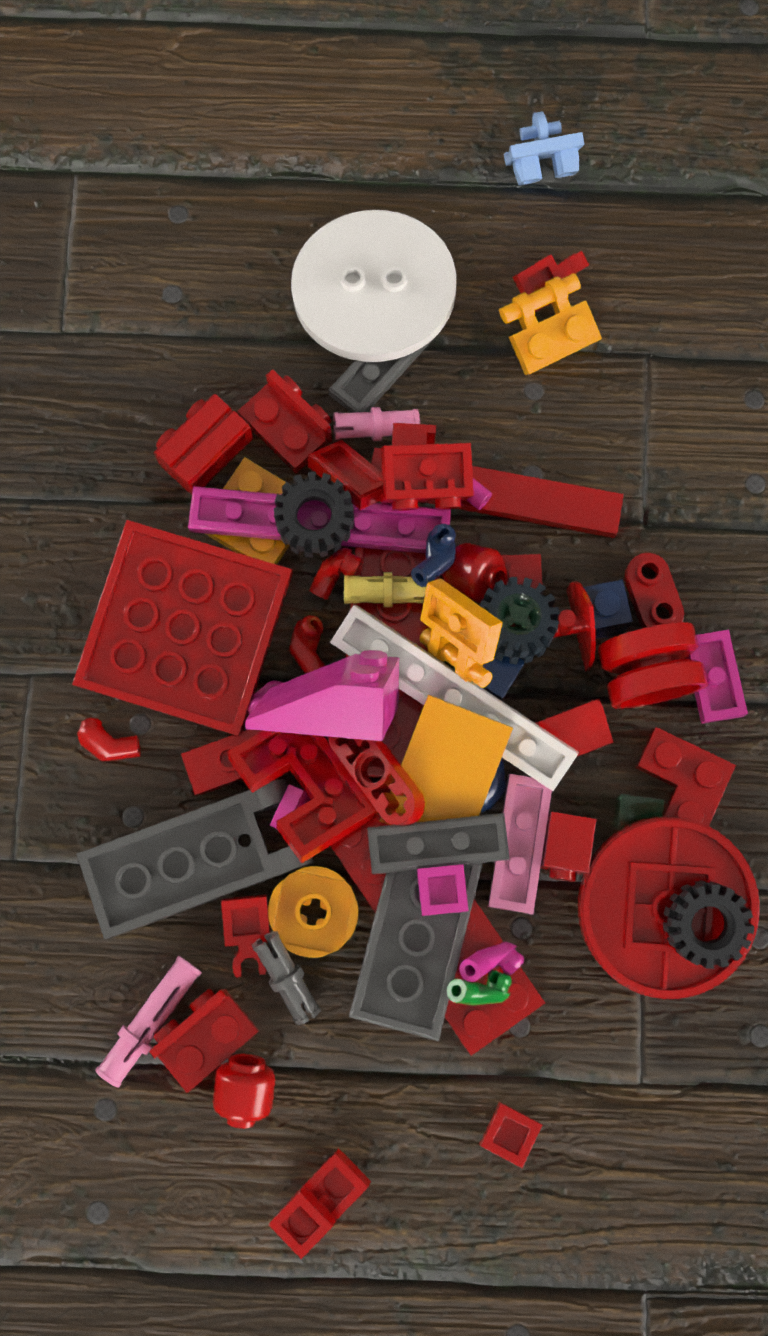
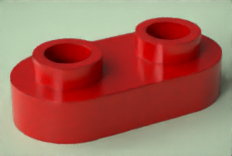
(652, 593)

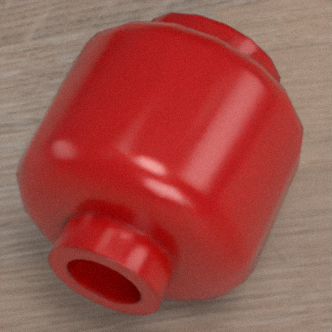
(475, 570)
(244, 1090)

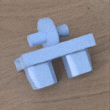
(561, 149)

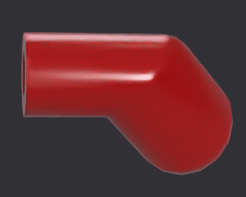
(330, 570)
(103, 745)

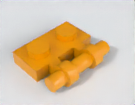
(555, 336)
(459, 632)

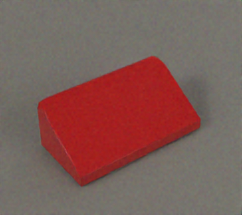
(580, 727)

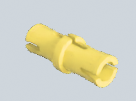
(382, 589)

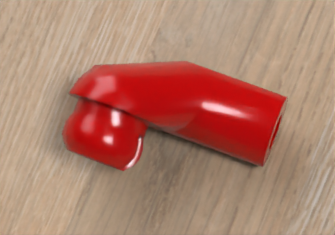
(305, 643)

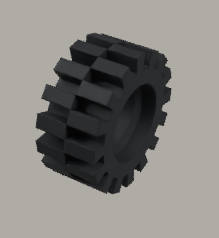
(307, 490)
(734, 931)

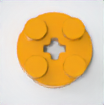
(299, 890)

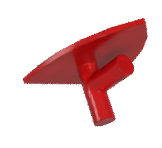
(579, 621)

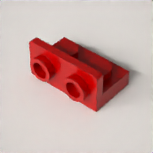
(287, 421)
(426, 475)
(204, 1038)

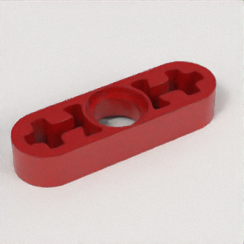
(393, 778)

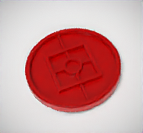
(627, 896)

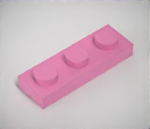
(526, 818)

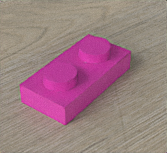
(724, 695)

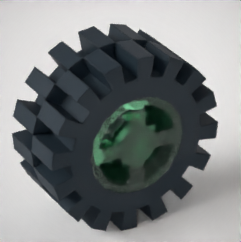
(524, 607)

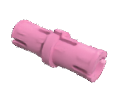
(371, 424)

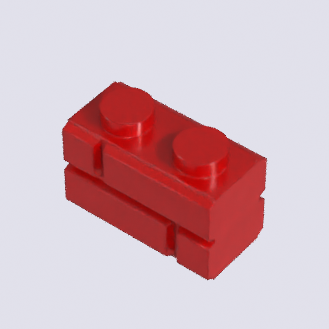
(202, 443)

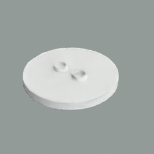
(374, 285)

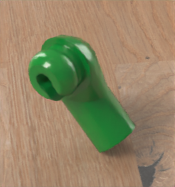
(478, 993)

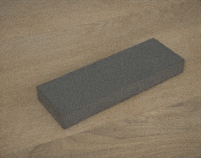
(368, 381)
(438, 843)

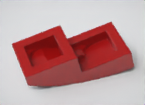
(319, 1203)

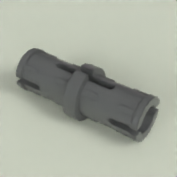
(286, 978)

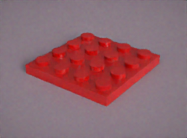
(183, 627)

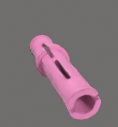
(148, 1021)

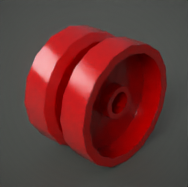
(652, 665)

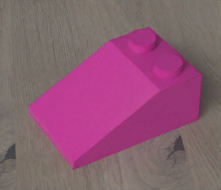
(339, 700)

